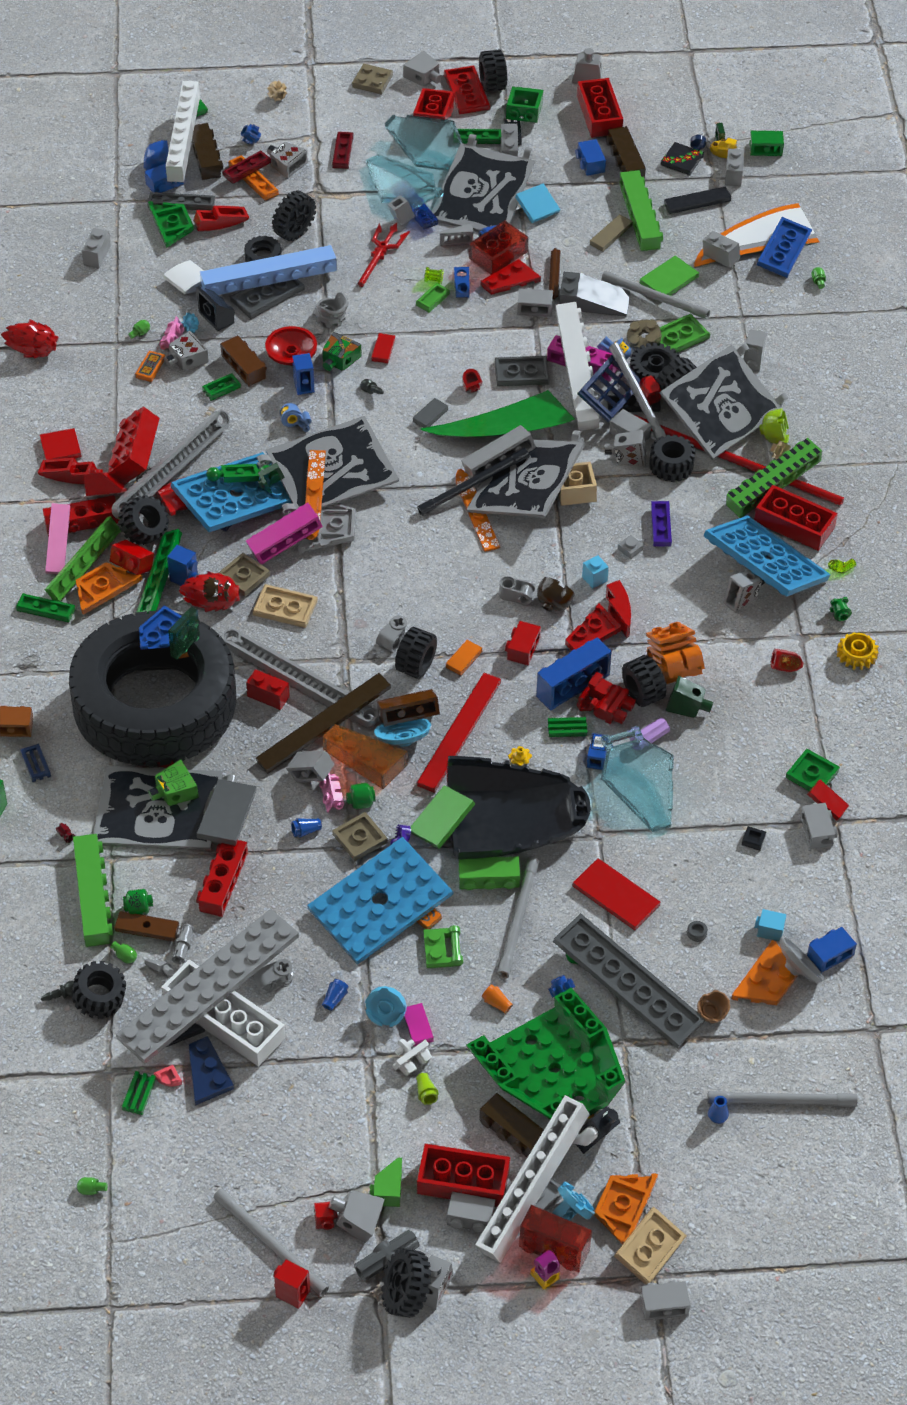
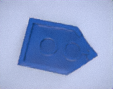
(155, 630)

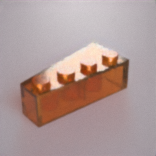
(365, 755)

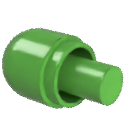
(819, 277)
(139, 329)
(124, 952)
(90, 1186)

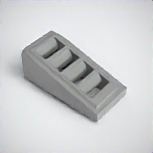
(465, 231)

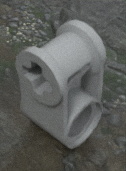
(514, 590)
(392, 633)
(273, 977)

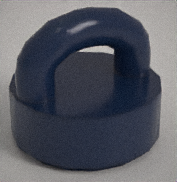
(698, 142)

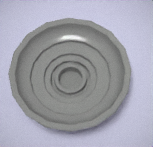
(798, 962)

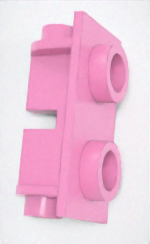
(173, 331)
(330, 797)

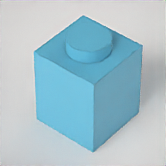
(595, 571)
(770, 925)

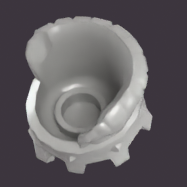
(331, 310)

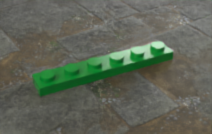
(159, 572)

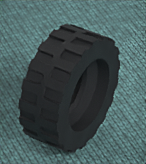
(261, 243)

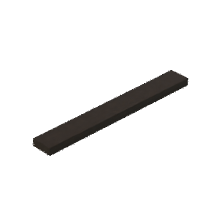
(323, 723)

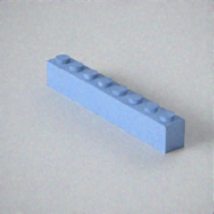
(269, 270)

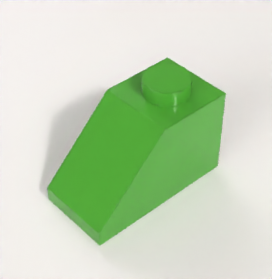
(388, 1184)

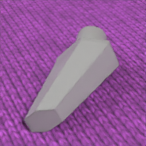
(160, 966)

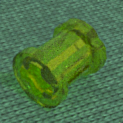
(433, 275)

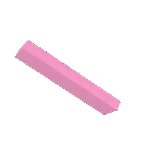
(57, 538)

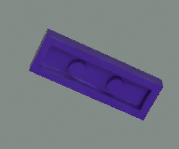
(661, 524)

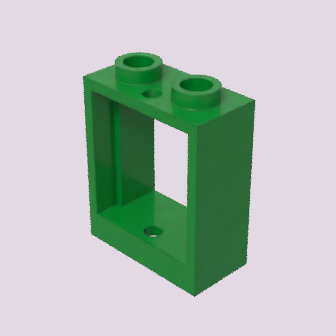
(525, 103)

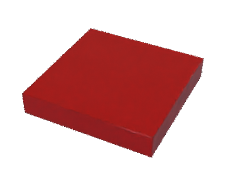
(60, 444)

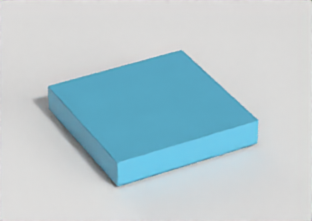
(537, 203)

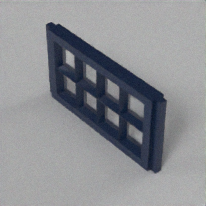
(594, 403)

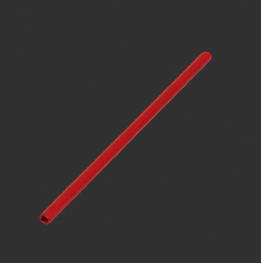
(819, 492)

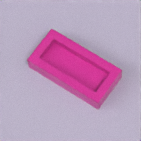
(418, 1024)

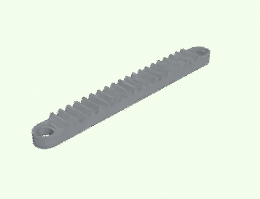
(174, 460)
(293, 674)

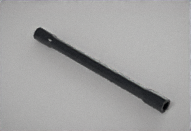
(514, 459)

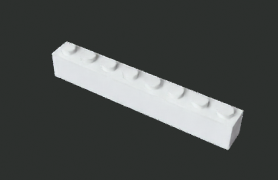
(182, 131)
(577, 362)
(532, 1178)

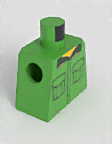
(174, 785)

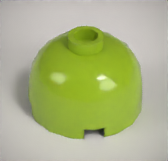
(775, 426)

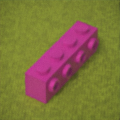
(597, 356)
(284, 533)

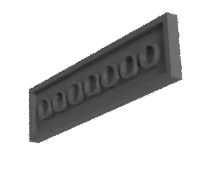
(629, 980)

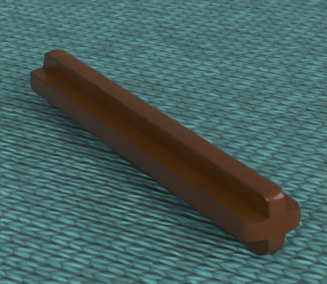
(554, 272)

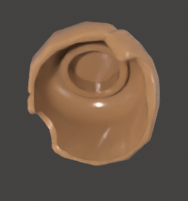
(713, 1006)

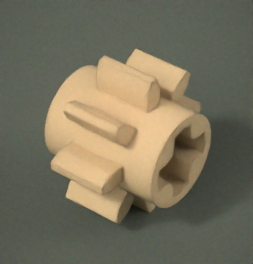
(277, 90)
(779, 449)

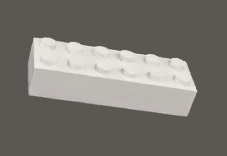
(237, 1022)

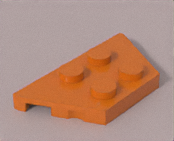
(102, 585)
(767, 978)
(624, 1203)

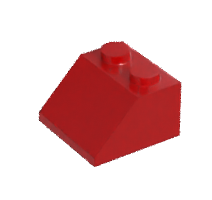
(102, 483)

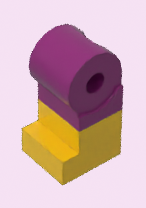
(546, 1269)

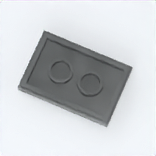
(521, 371)

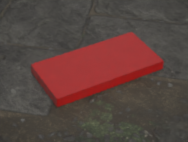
(467, 89)
(616, 894)

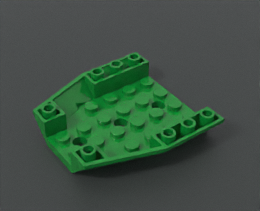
(566, 1039)

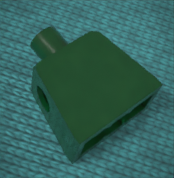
(688, 699)

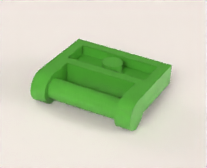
(436, 950)

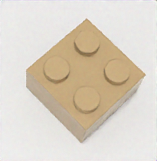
(579, 485)

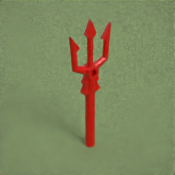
(381, 250)

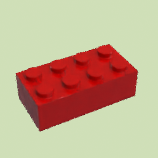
(599, 106)
(133, 445)
(795, 517)
(462, 1171)

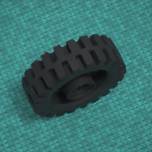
(293, 215)
(652, 359)
(406, 1283)

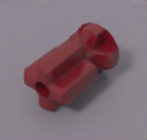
(64, 831)

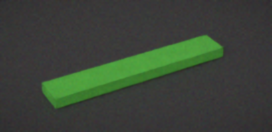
(83, 559)

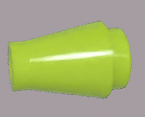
(426, 1090)

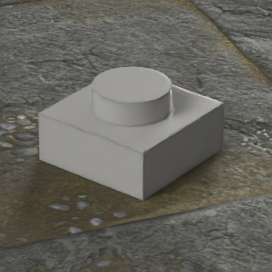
(630, 546)

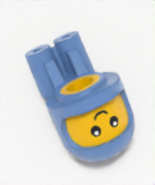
(606, 343)
(292, 416)

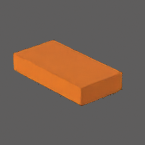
(463, 657)

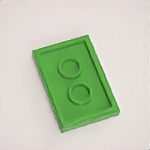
(670, 276)
(683, 333)
(441, 816)

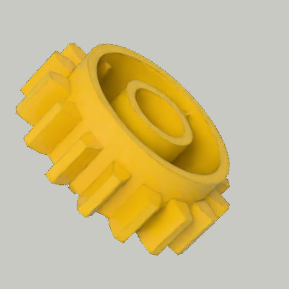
(857, 650)

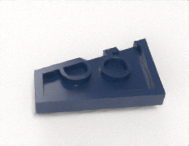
(208, 1072)

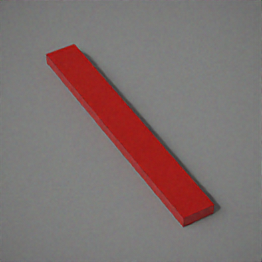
(459, 732)

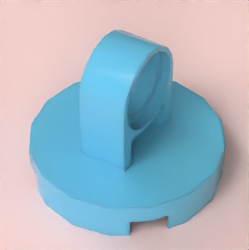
(385, 1006)
(572, 1203)

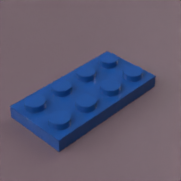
(784, 247)

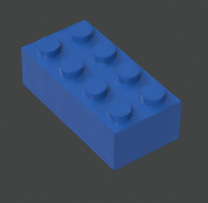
(572, 673)

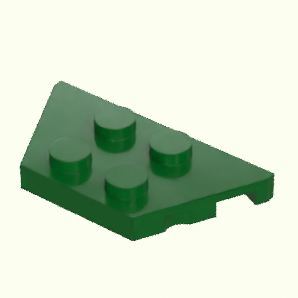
(171, 221)

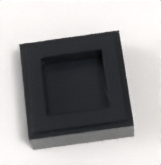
(754, 838)

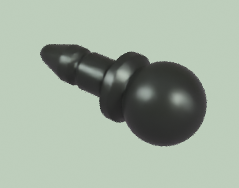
(371, 387)
(64, 991)

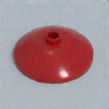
(288, 342)

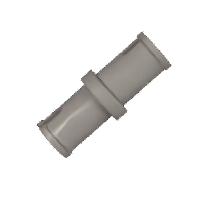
(182, 943)

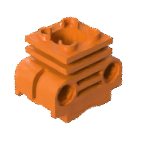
(675, 651)

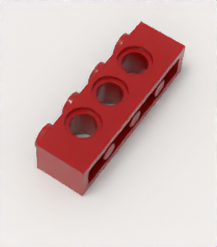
(86, 514)
(229, 871)

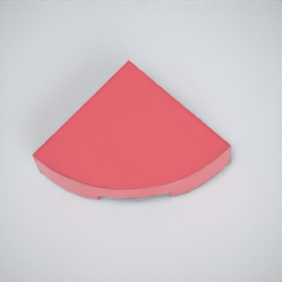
(168, 1076)

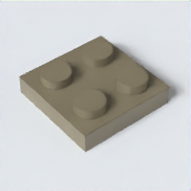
(372, 78)
(246, 573)
(360, 836)

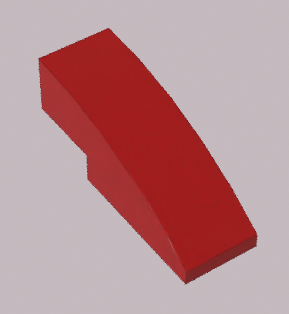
(219, 217)
(65, 470)
(619, 605)

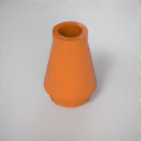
(496, 998)

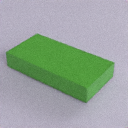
(432, 297)

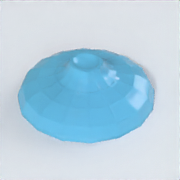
(403, 733)

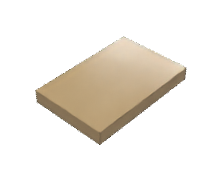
(285, 606)
(650, 1245)

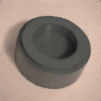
(697, 931)

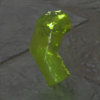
(841, 567)

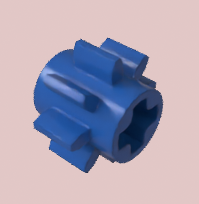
(250, 134)
(560, 985)

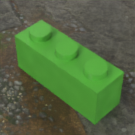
(489, 873)

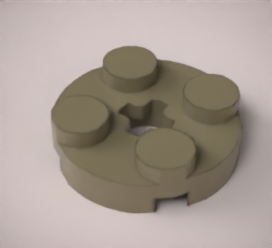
(640, 327)

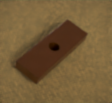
(146, 926)

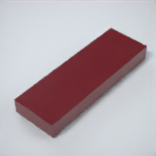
(343, 150)
(246, 167)

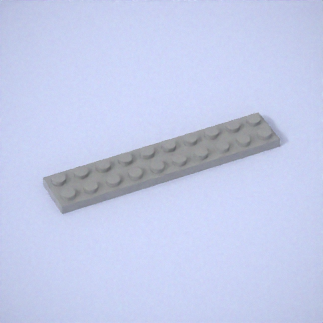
(207, 986)

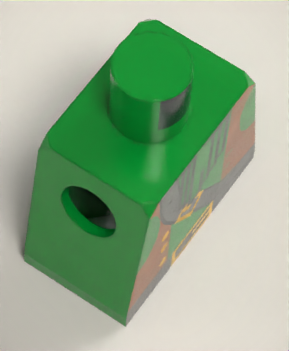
(340, 352)

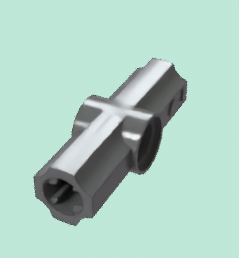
(378, 1259)

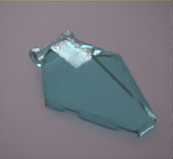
(426, 141)
(397, 178)
(640, 777)

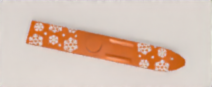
(315, 483)
(479, 520)

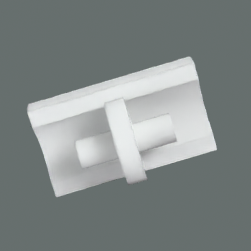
(420, 1052)

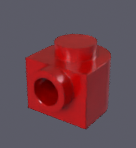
(471, 380)
(324, 1216)

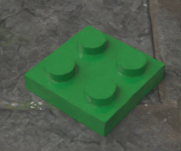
(811, 768)

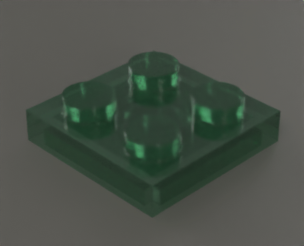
(184, 633)

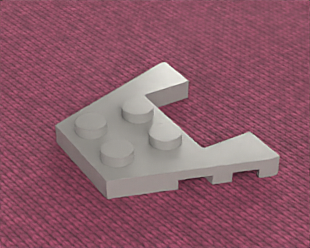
(337, 528)

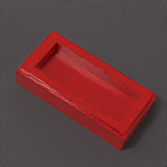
(383, 348)
(823, 794)

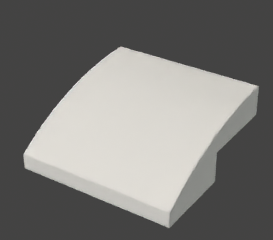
(184, 277)

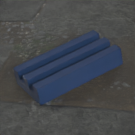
(39, 774)

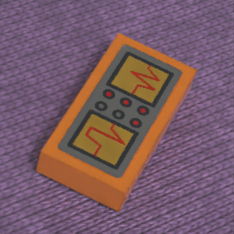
(150, 366)

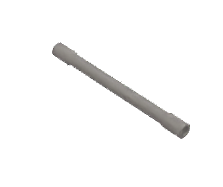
(694, 309)
(620, 359)
(507, 959)
(839, 1099)
(231, 1205)

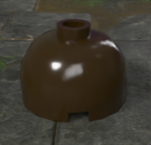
(554, 596)

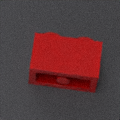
(131, 557)
(523, 642)
(267, 689)
(291, 1283)

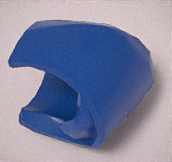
(156, 154)

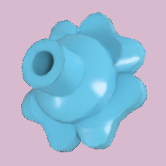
(190, 322)

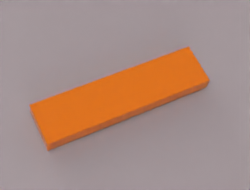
(257, 182)

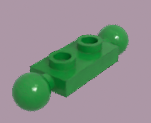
(235, 473)

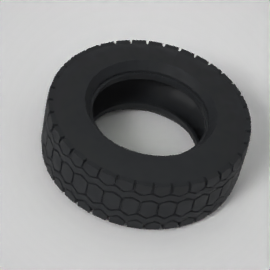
(150, 733)

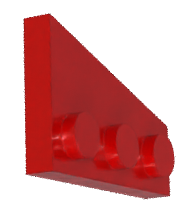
(512, 275)
(596, 624)

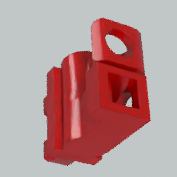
(607, 700)

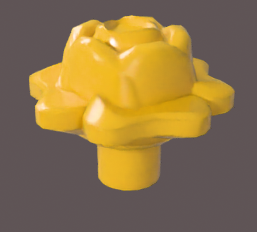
(520, 756)

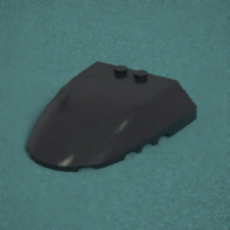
(513, 807)

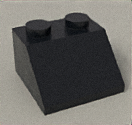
(214, 309)

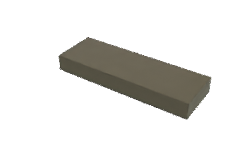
(611, 232)

